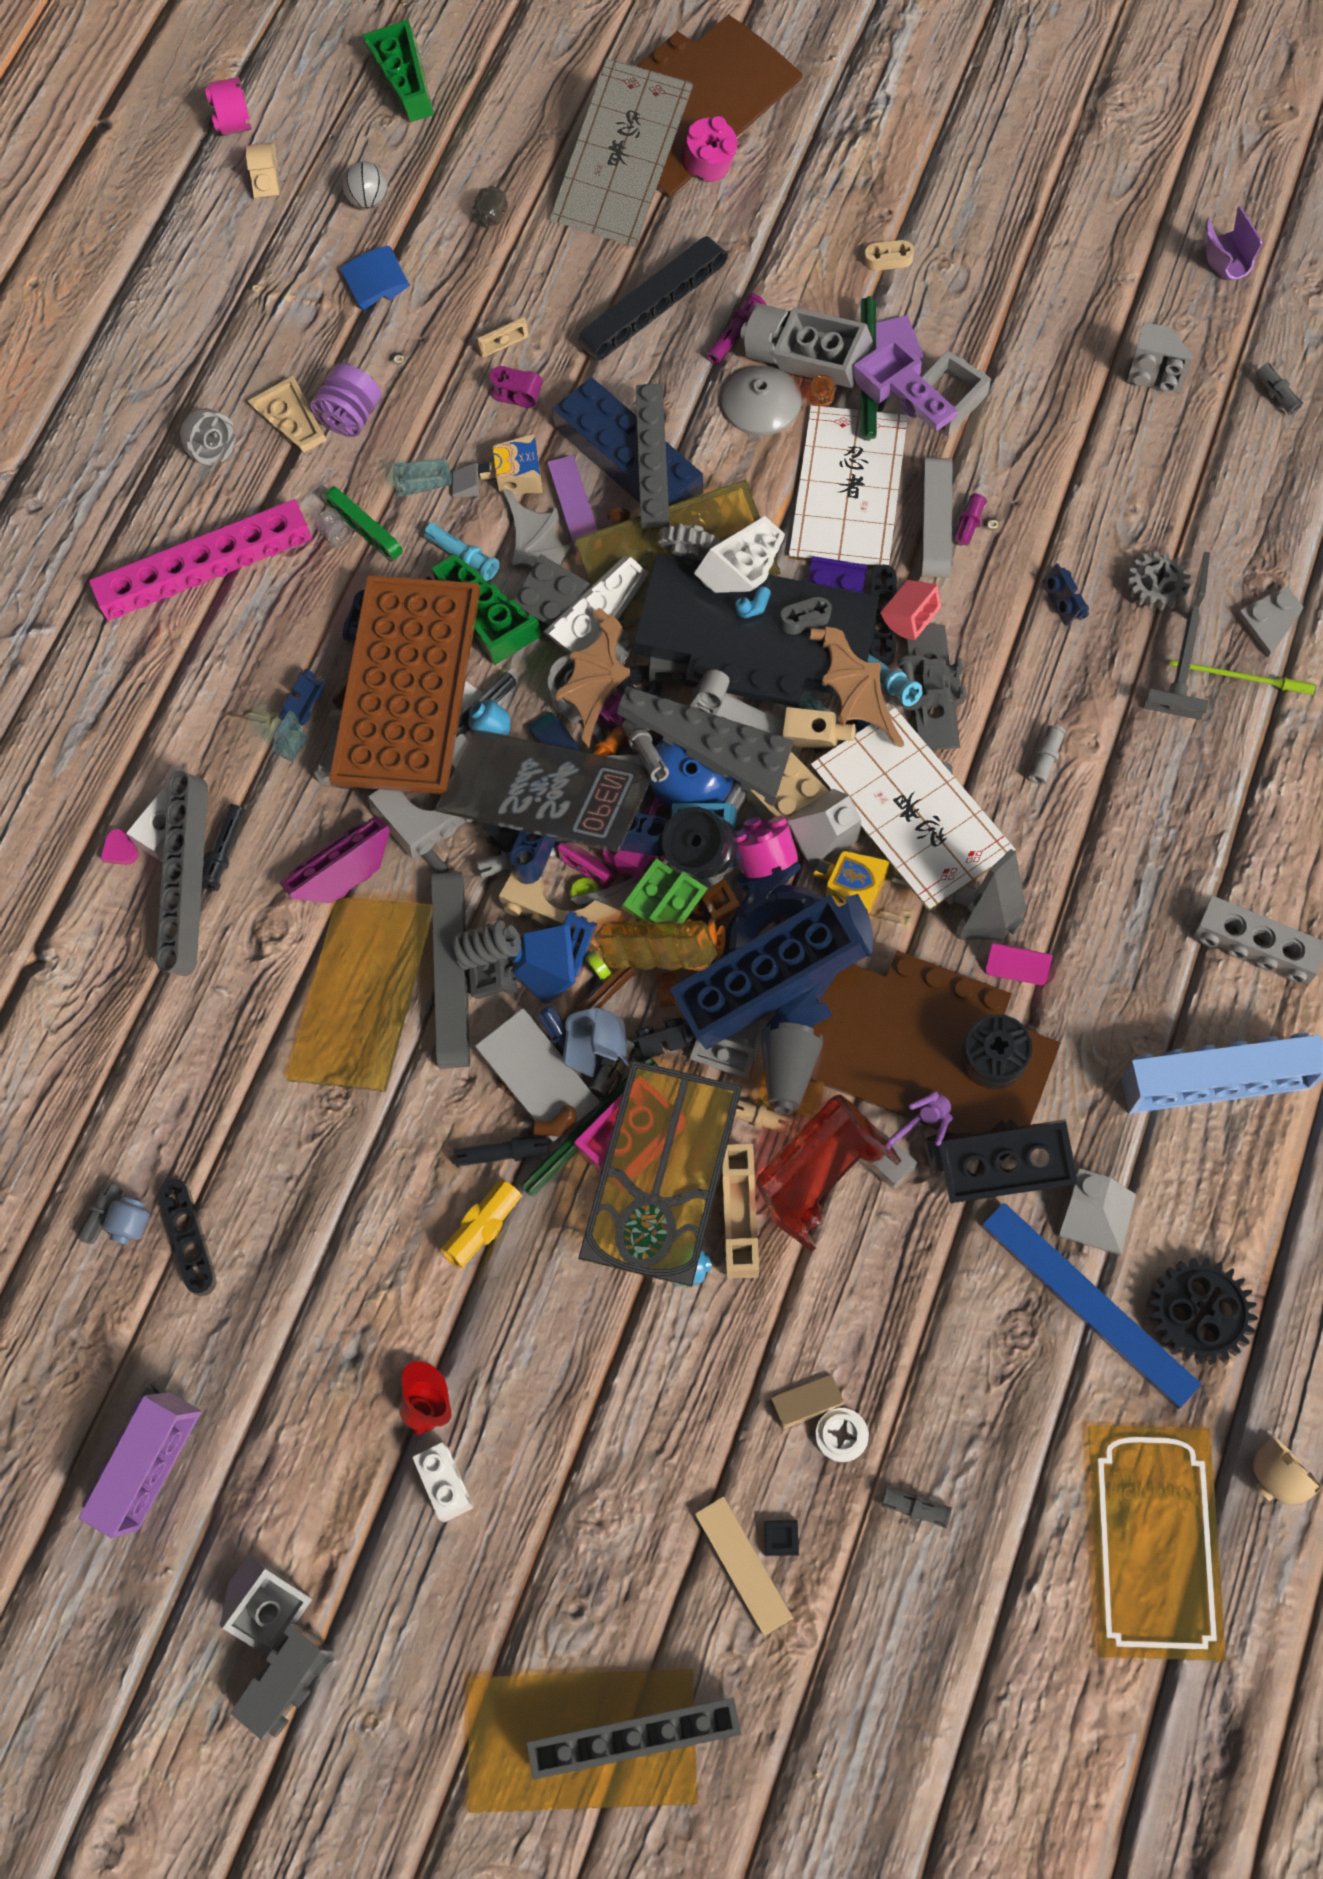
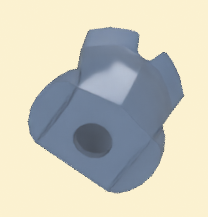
(589, 1040)

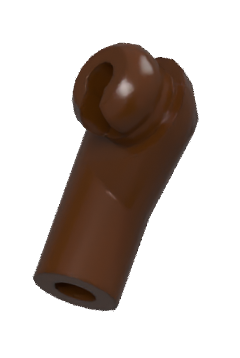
(558, 1125)

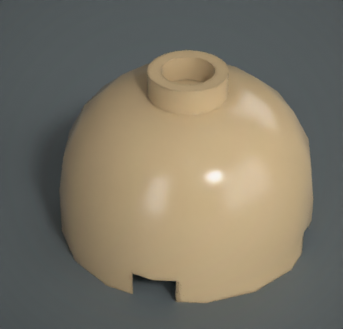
(1283, 1475)

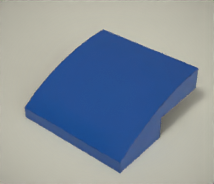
(375, 276)

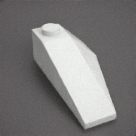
(742, 559)

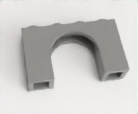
(414, 827)

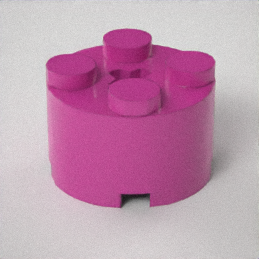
(229, 106)
(709, 148)
(765, 846)

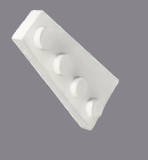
(612, 593)

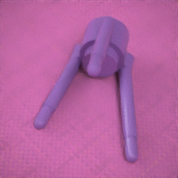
(933, 1110)

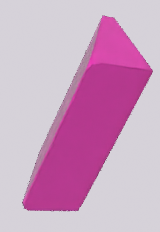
(587, 864)
(1018, 964)

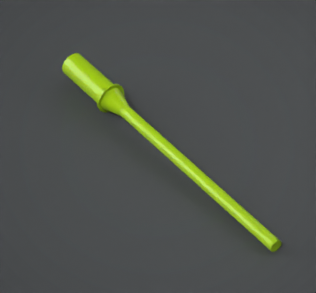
(1282, 683)

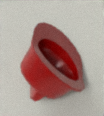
(424, 1398)

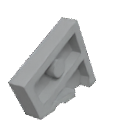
(1271, 618)

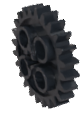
(1227, 1330)

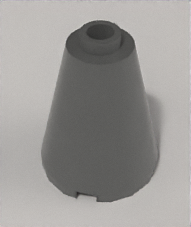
(788, 1063)

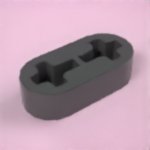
(805, 615)

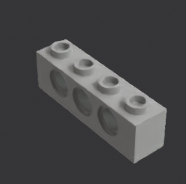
(1276, 937)

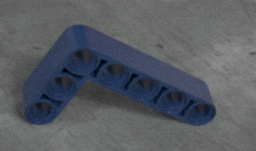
(533, 850)

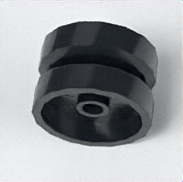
(699, 842)

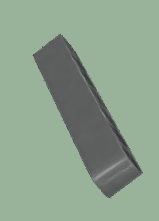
(182, 874)
(449, 977)

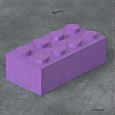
(139, 1464)

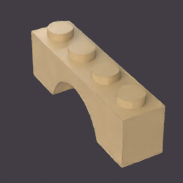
(530, 902)
(740, 1212)

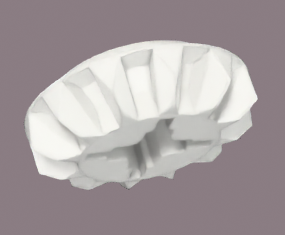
(855, 1427)

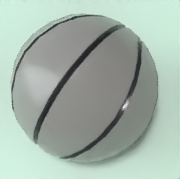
(365, 185)

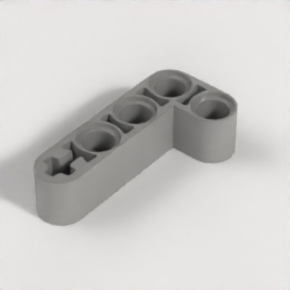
(712, 698)

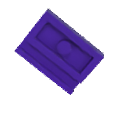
(837, 574)

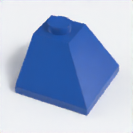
(546, 962)

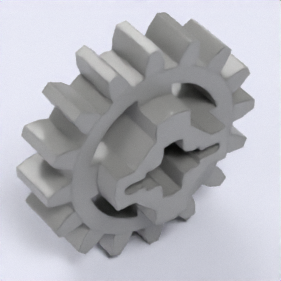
(687, 541)
(1172, 584)

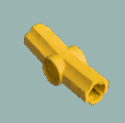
(481, 1224)

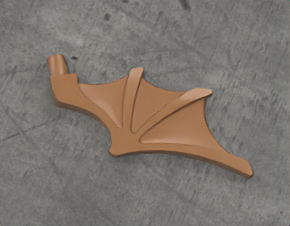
(595, 674)
(855, 683)

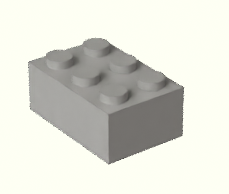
(822, 345)

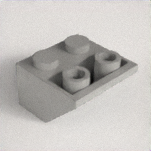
(1160, 359)

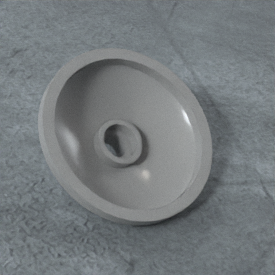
(761, 410)

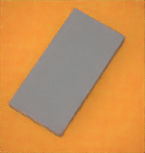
(535, 1070)

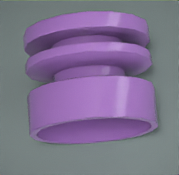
(346, 400)

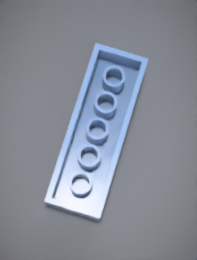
(1223, 1073)

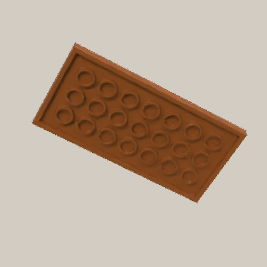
(405, 685)

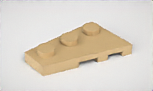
(290, 414)

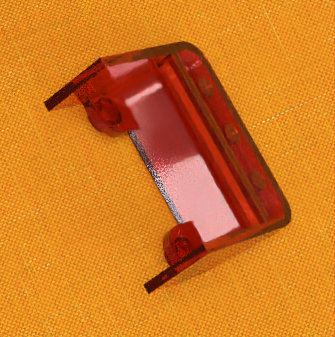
(816, 1162)

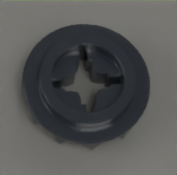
(636, 676)

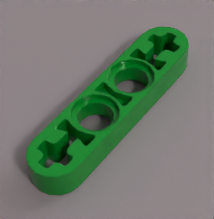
(363, 523)

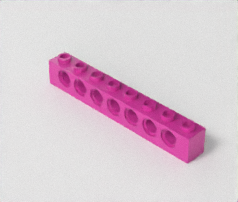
(187, 559)

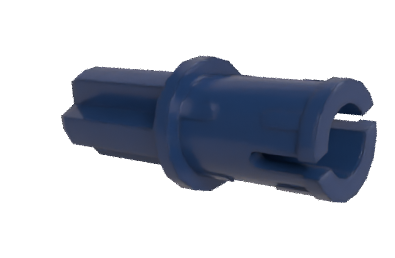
(554, 1026)

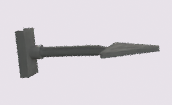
(1176, 700)

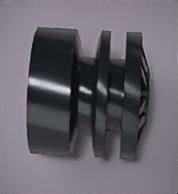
(985, 1065)

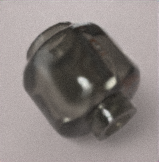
(489, 206)

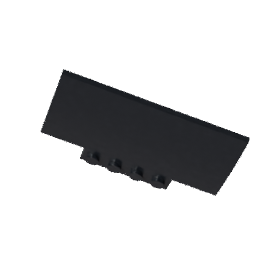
(702, 629)

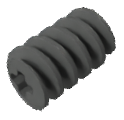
(486, 945)

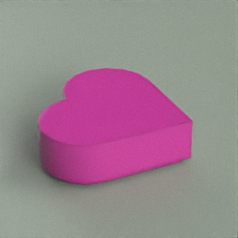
(119, 849)

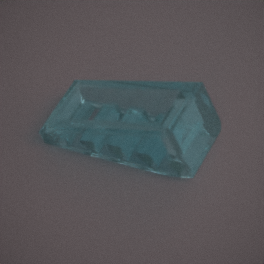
(416, 485)
(289, 737)

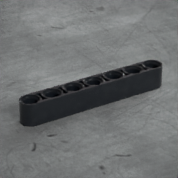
(652, 298)

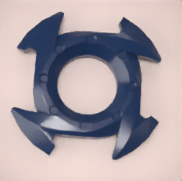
(773, 900)

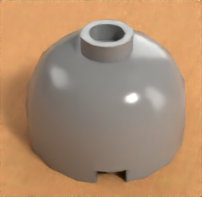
(207, 436)

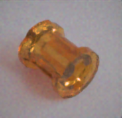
(819, 384)

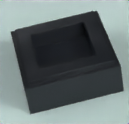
(781, 1538)

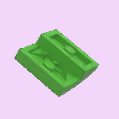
(664, 895)

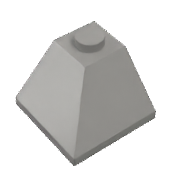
(825, 827)
(1097, 1212)
(261, 1605)

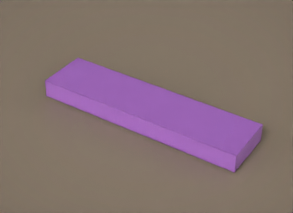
(572, 498)

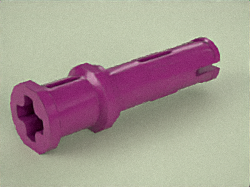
(733, 331)

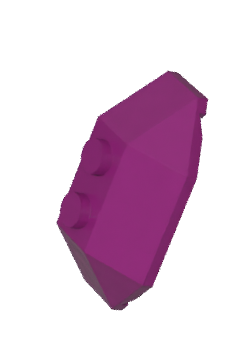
(339, 864)

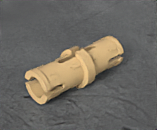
(763, 1117)

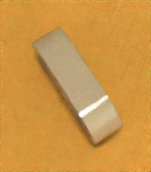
(889, 255)

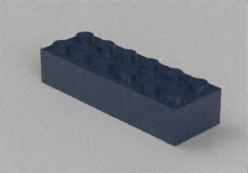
(609, 438)
(767, 972)

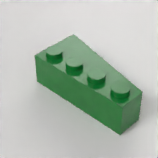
(399, 62)
(500, 622)

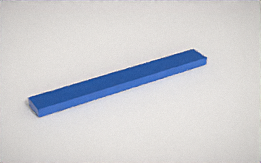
(1092, 1306)

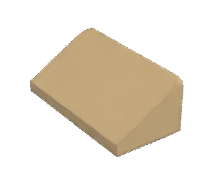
(502, 337)
(807, 1401)

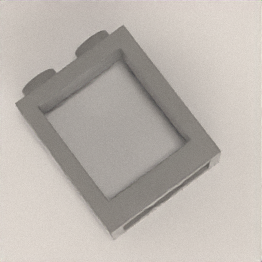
(967, 374)

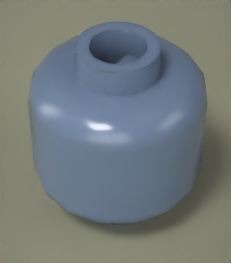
(126, 1220)

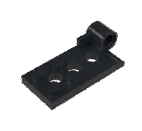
(988, 1146)

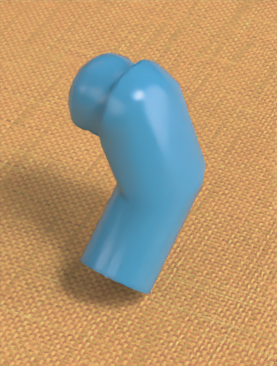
(755, 607)

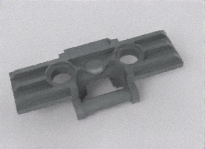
(940, 687)

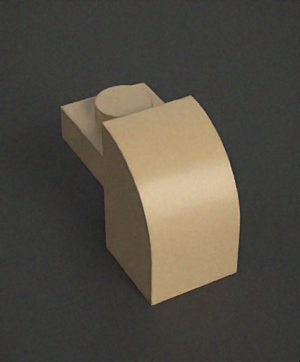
(263, 169)

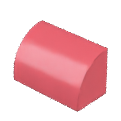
(912, 608)

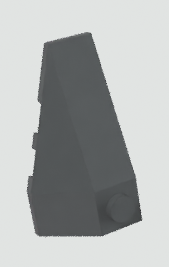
(998, 905)

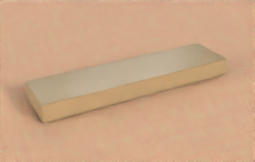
(744, 1566)

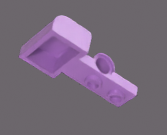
(897, 371)

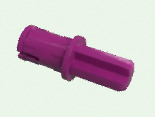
(970, 519)

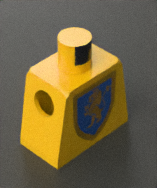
(853, 876)

